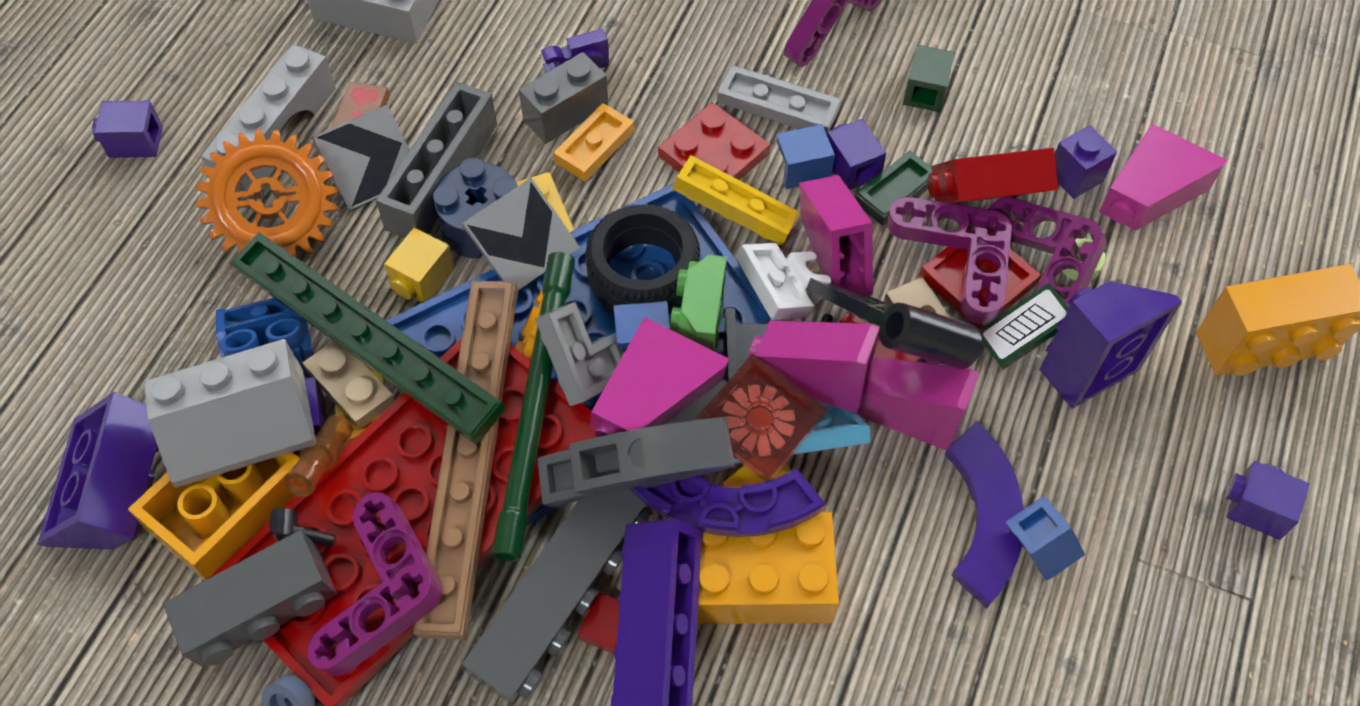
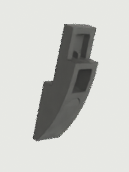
(635, 459)

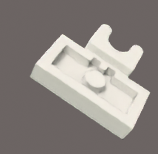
(780, 281)

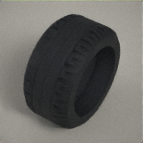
(632, 227)

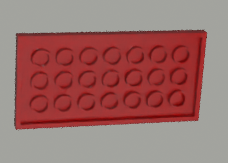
(403, 460)

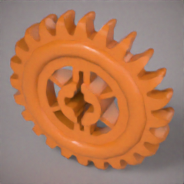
(237, 163)

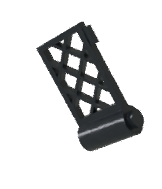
(909, 327)

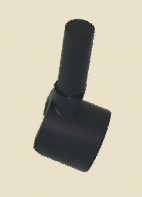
(284, 523)

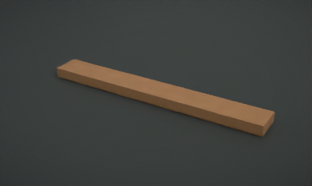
(466, 466)

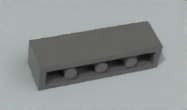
(450, 137)

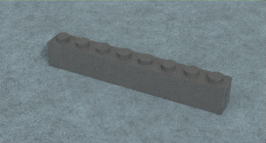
(559, 586)

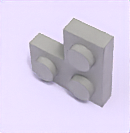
(580, 365)

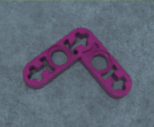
(815, 27)
(977, 243)
(1060, 243)
(397, 583)

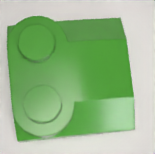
(702, 301)

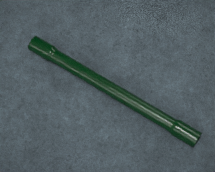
(513, 516)

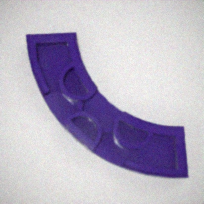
(996, 499)
(736, 511)

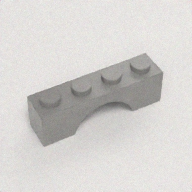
(294, 84)

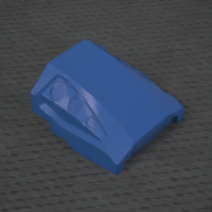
(262, 324)

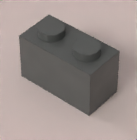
(563, 97)

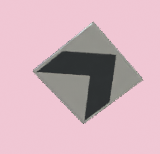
(363, 155)
(519, 234)

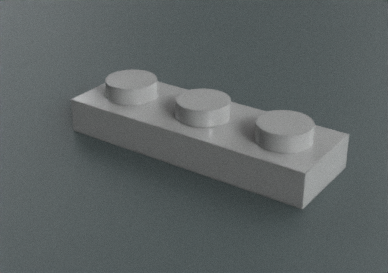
(777, 99)

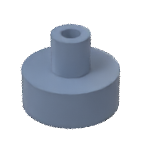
(288, 691)

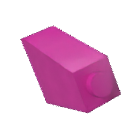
(1160, 178)
(838, 233)
(821, 358)
(655, 380)
(918, 398)

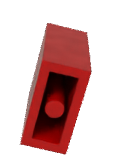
(993, 176)

